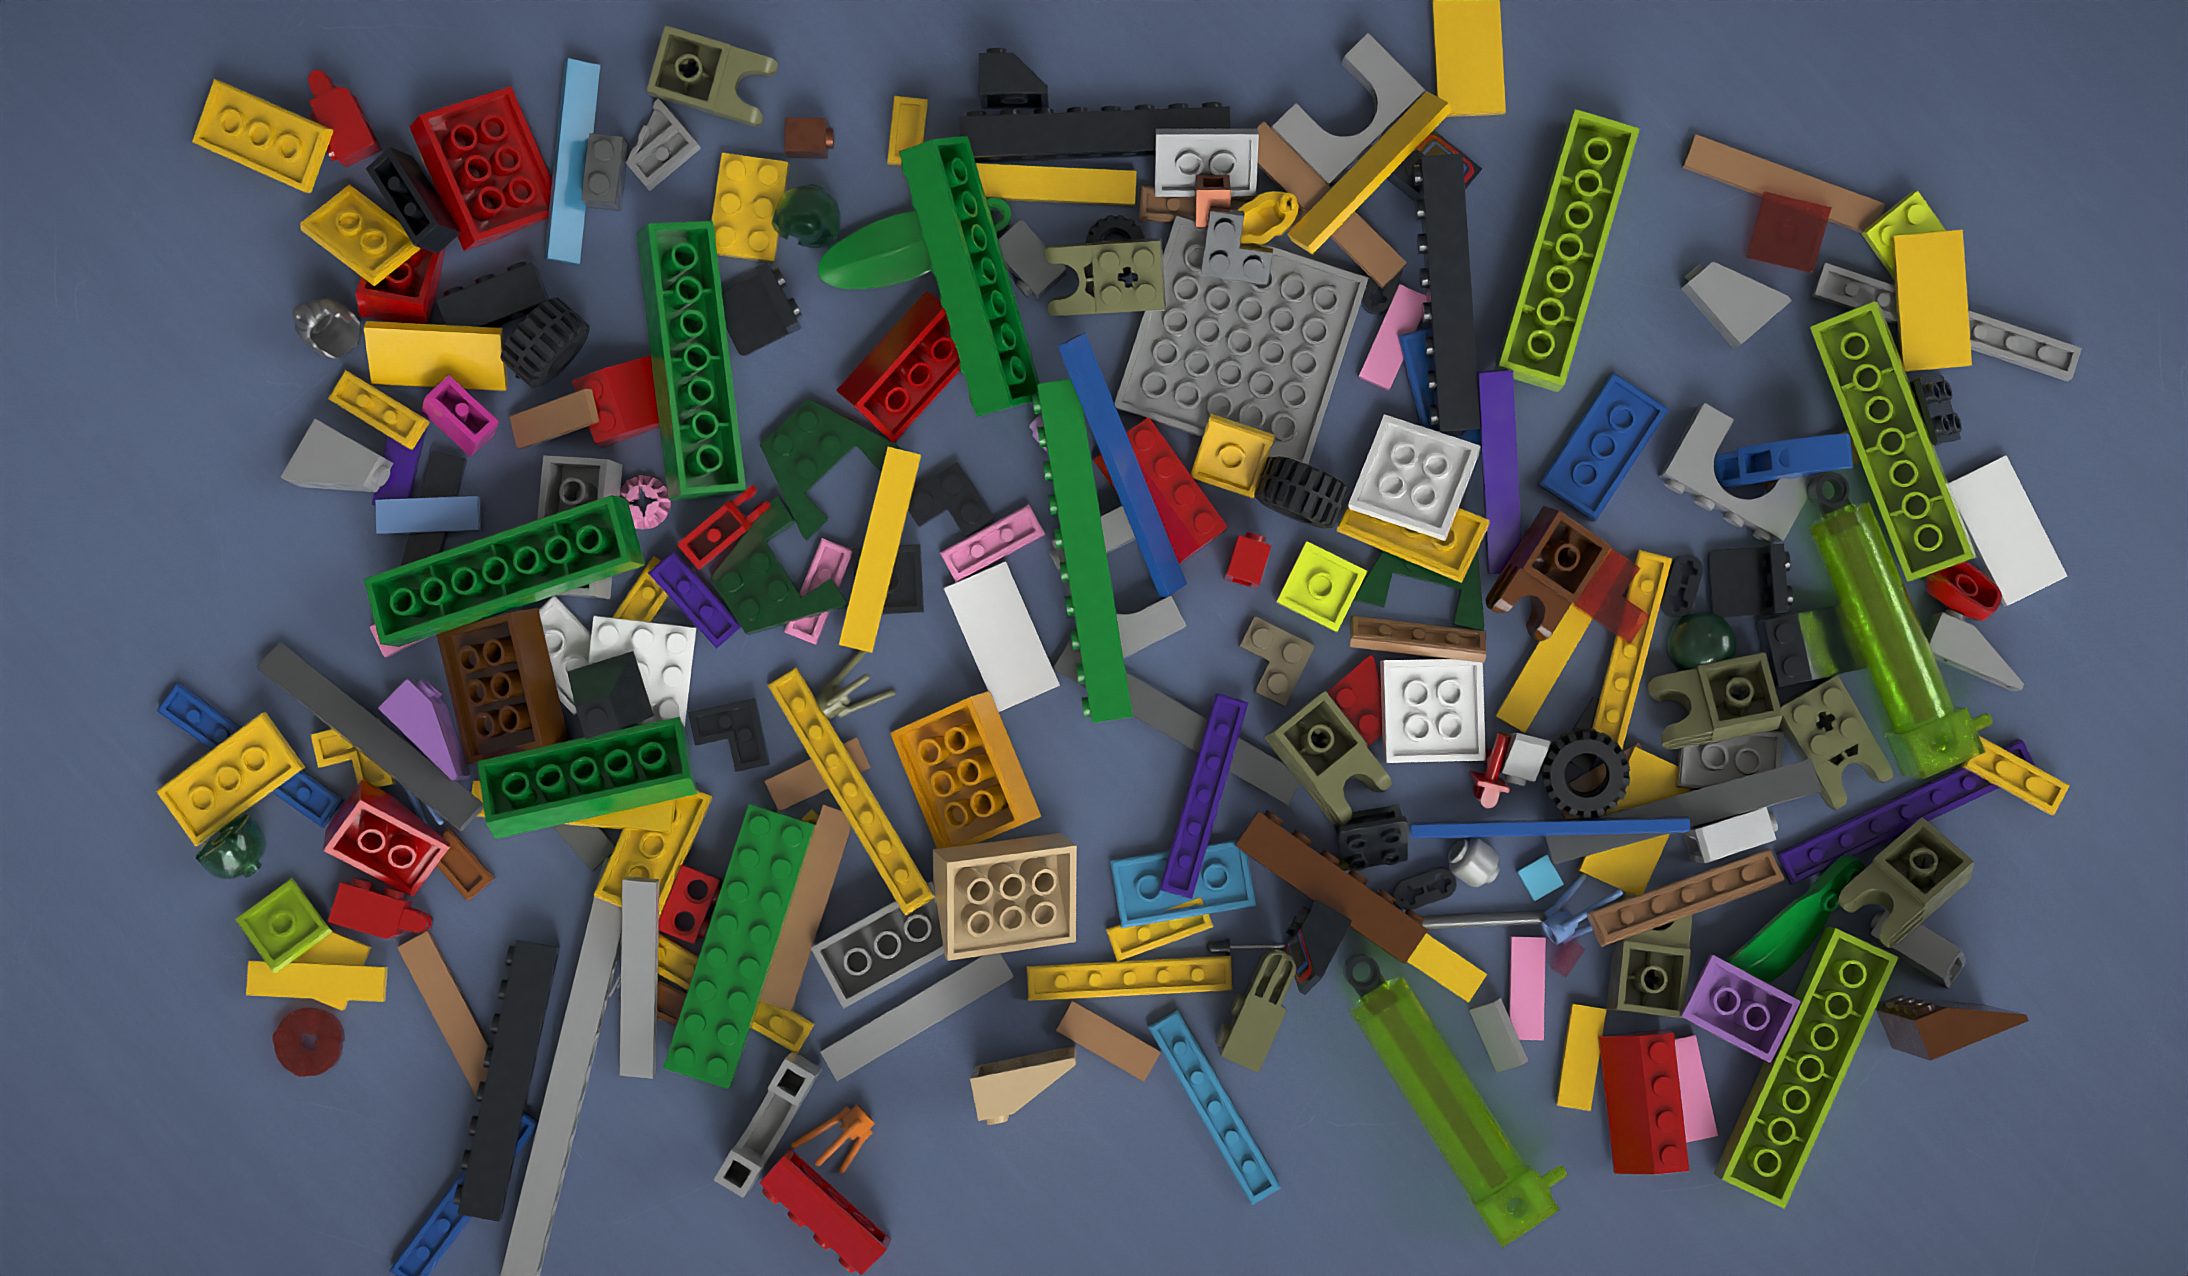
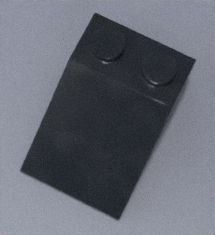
(1809, 646)

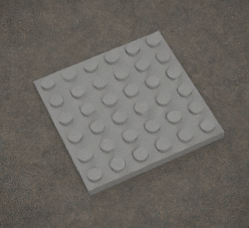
(1242, 346)

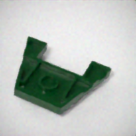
(809, 448)
(758, 585)
(1469, 605)

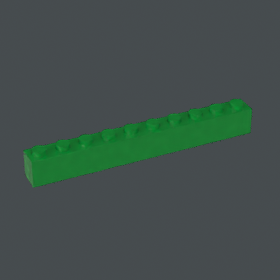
(1084, 552)

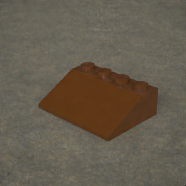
(502, 685)
(1940, 1027)

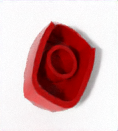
(1965, 591)

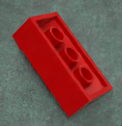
(904, 369)
(1182, 505)
(1643, 1103)
(825, 1212)

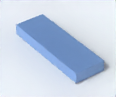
(428, 515)

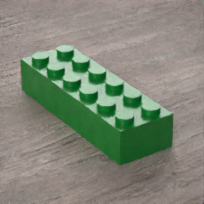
(586, 778)

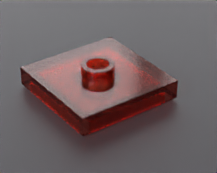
(1788, 232)

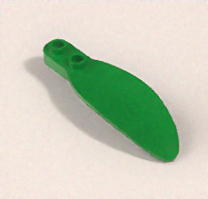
(886, 252)
(1797, 925)

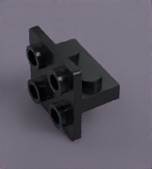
(1934, 398)
(1373, 838)

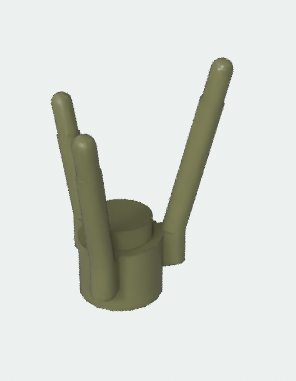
(835, 700)

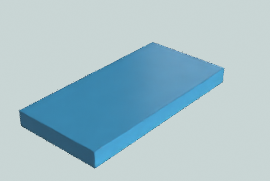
(1222, 885)

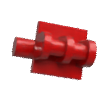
(1489, 785)

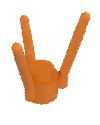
(855, 1124)

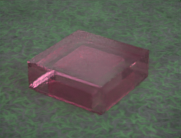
(1567, 958)

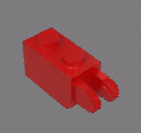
(342, 112)
(720, 529)
(376, 911)

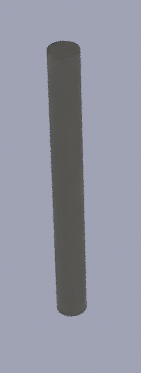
(1484, 919)

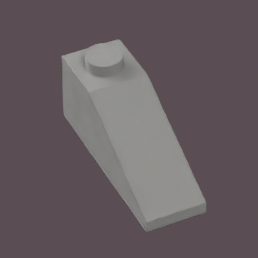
(1966, 649)

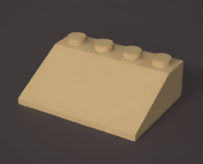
(1006, 895)
(1009, 1084)

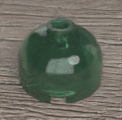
(809, 215)
(1700, 640)
(234, 850)

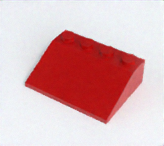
(485, 166)

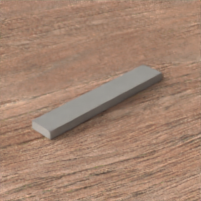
(639, 977)
(916, 1014)

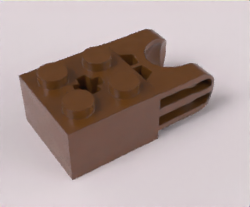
(1548, 580)

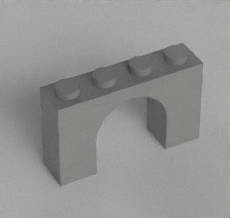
(1392, 95)
(1692, 471)
(1149, 624)
(768, 1125)

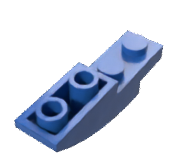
(1783, 460)

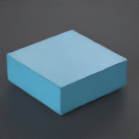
(1540, 877)

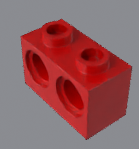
(1248, 560)
(682, 900)

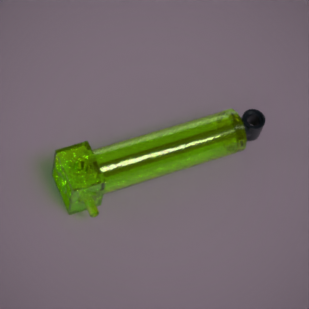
(1890, 637)
(1450, 1106)

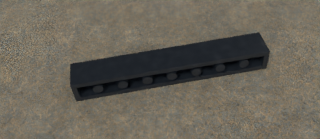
(1081, 133)
(1447, 291)
(508, 1080)

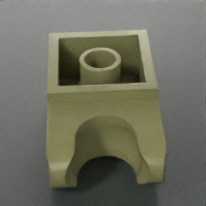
(718, 75)
(1100, 280)
(1710, 704)
(1836, 745)
(1336, 757)
(1909, 880)
(1654, 953)
(1257, 1011)

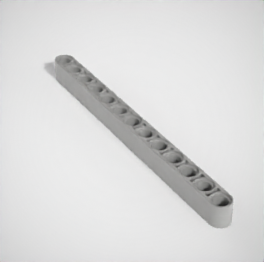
(565, 1090)

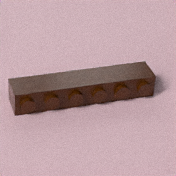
(1324, 881)

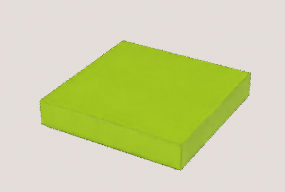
(283, 925)

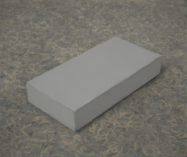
(1498, 1035)

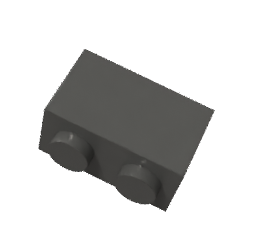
(605, 172)
(1026, 261)

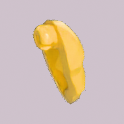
(1268, 217)

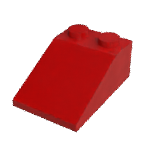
(404, 294)
(623, 400)
(384, 839)

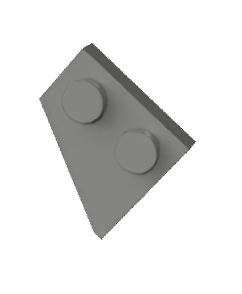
(660, 147)

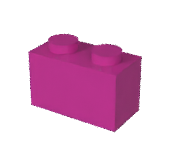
(459, 416)

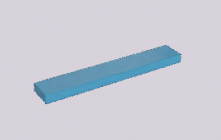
(574, 125)
(1214, 1107)

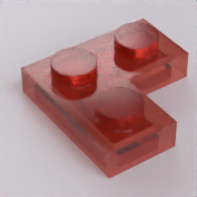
(1604, 600)

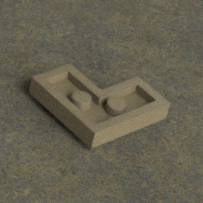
(1285, 655)

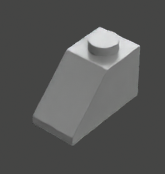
(1523, 758)

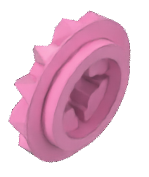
(654, 489)

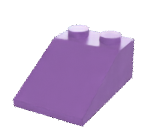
(427, 722)
(1740, 1008)

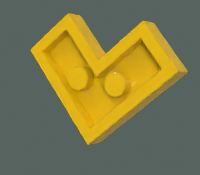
(333, 749)

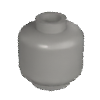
(1473, 861)

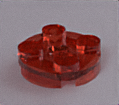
(289, 1040)

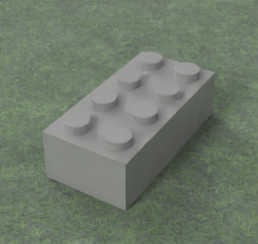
(574, 482)
(879, 949)

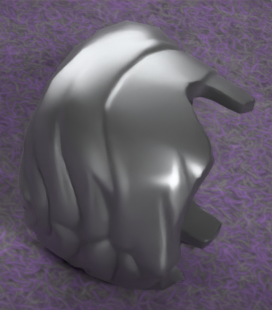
(327, 326)

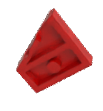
(1360, 699)

